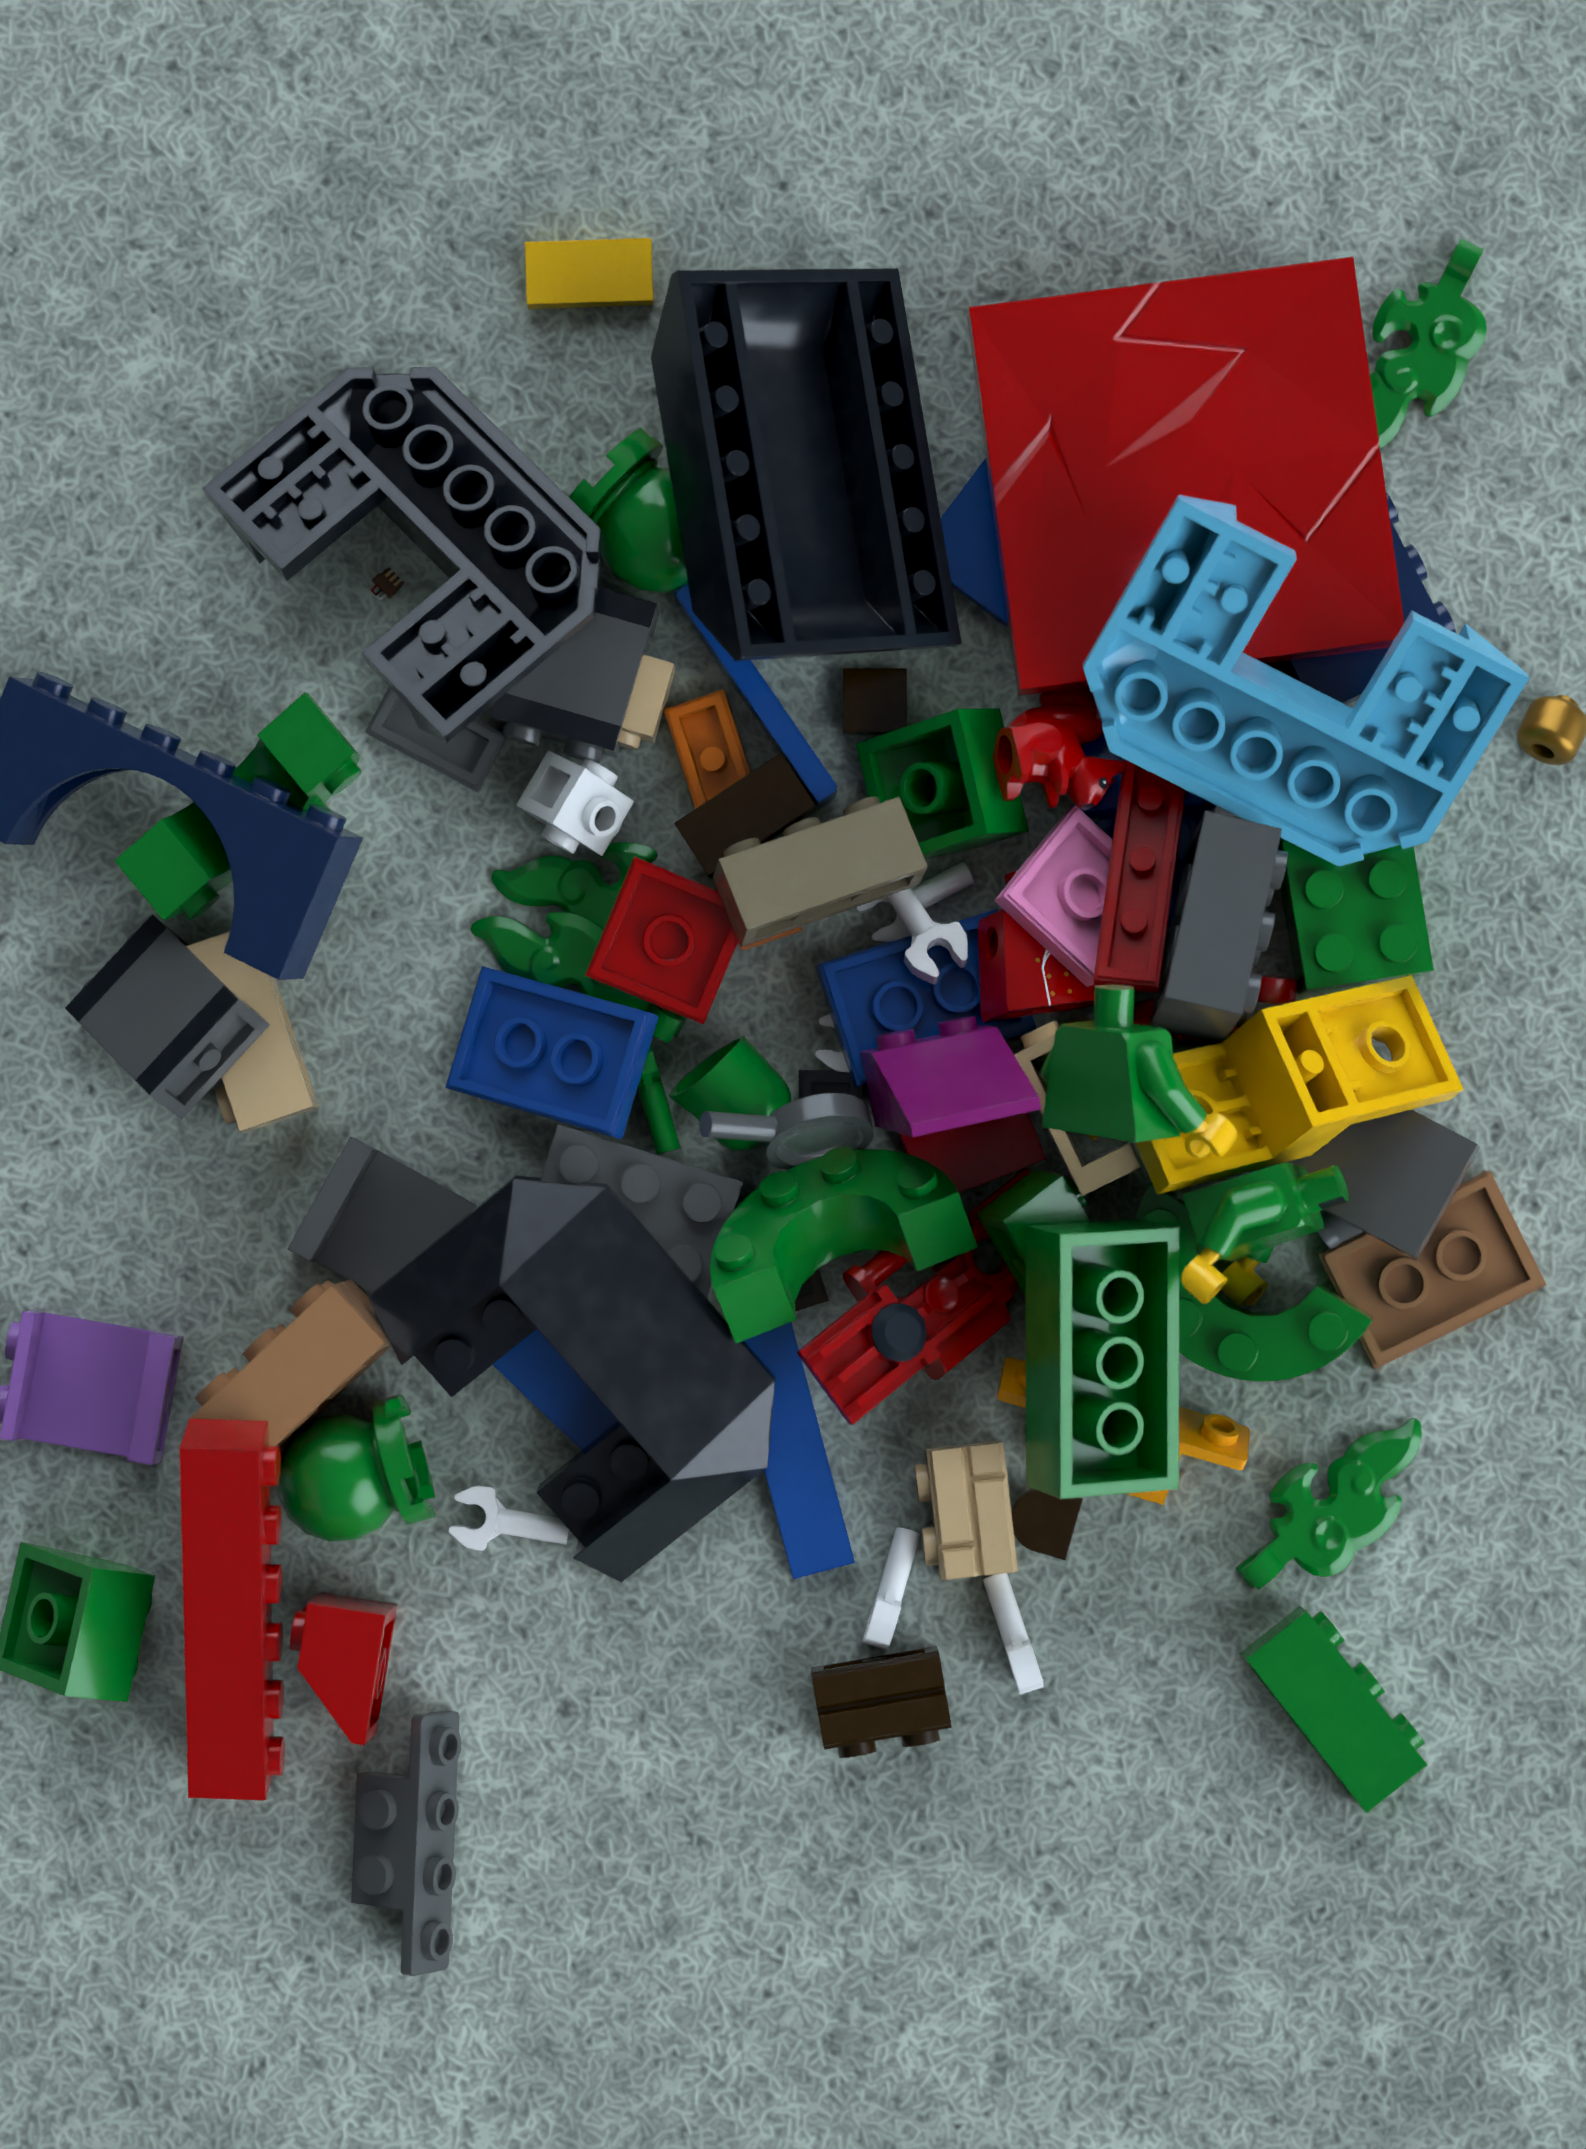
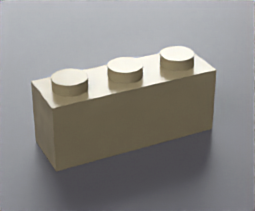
(818, 869)

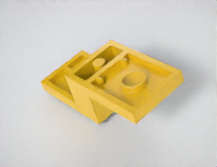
(1306, 1076)

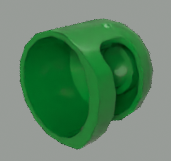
(732, 1082)

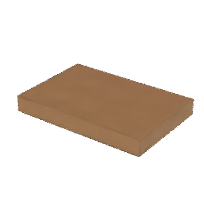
(1464, 1272)

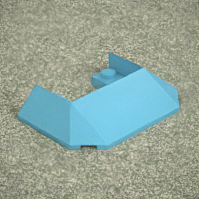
(1263, 744)

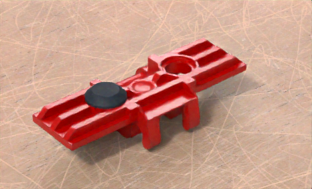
(892, 1338)

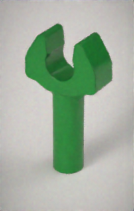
(657, 1107)

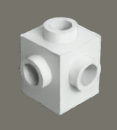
(575, 803)

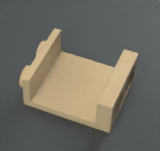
(1086, 1175)

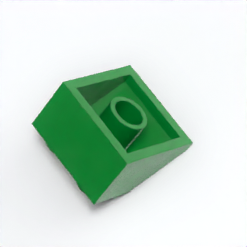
(944, 780)
(74, 1623)

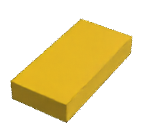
(589, 273)

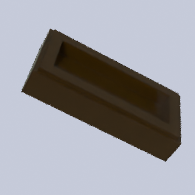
(753, 807)

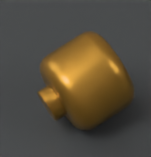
(1552, 729)

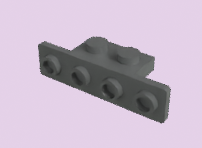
(408, 1841)

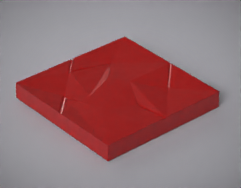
(1195, 390)

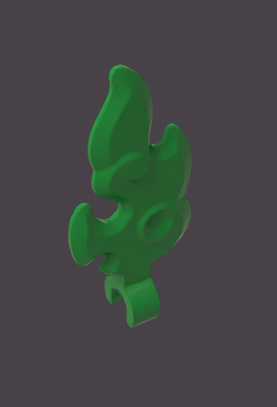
(1443, 338)
(571, 884)
(563, 960)
(1329, 1531)

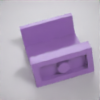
(89, 1385)

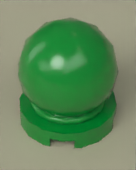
(636, 516)
(351, 1474)

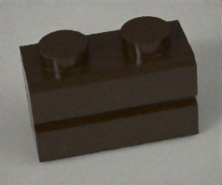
(881, 1700)

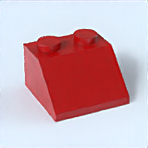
(346, 1657)

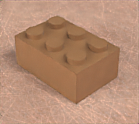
(300, 1366)

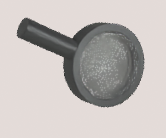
(798, 1129)

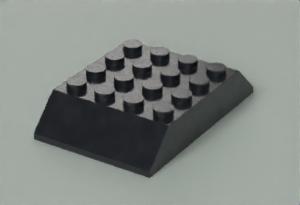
(801, 463)

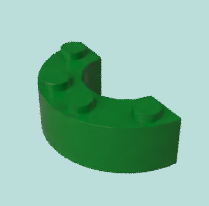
(182, 858)
(827, 1211)
(1256, 1343)

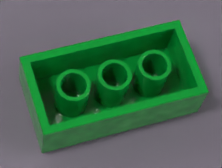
(1354, 919)
(1102, 1358)

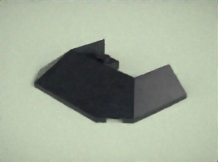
(463, 493)
(630, 1327)

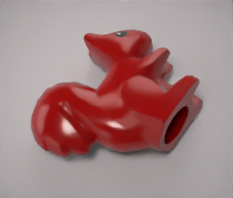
(1047, 749)

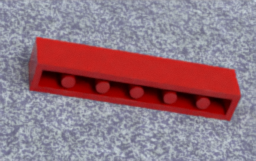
(229, 1608)

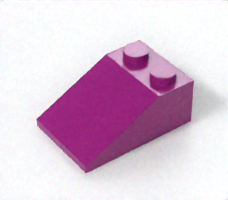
(945, 1079)

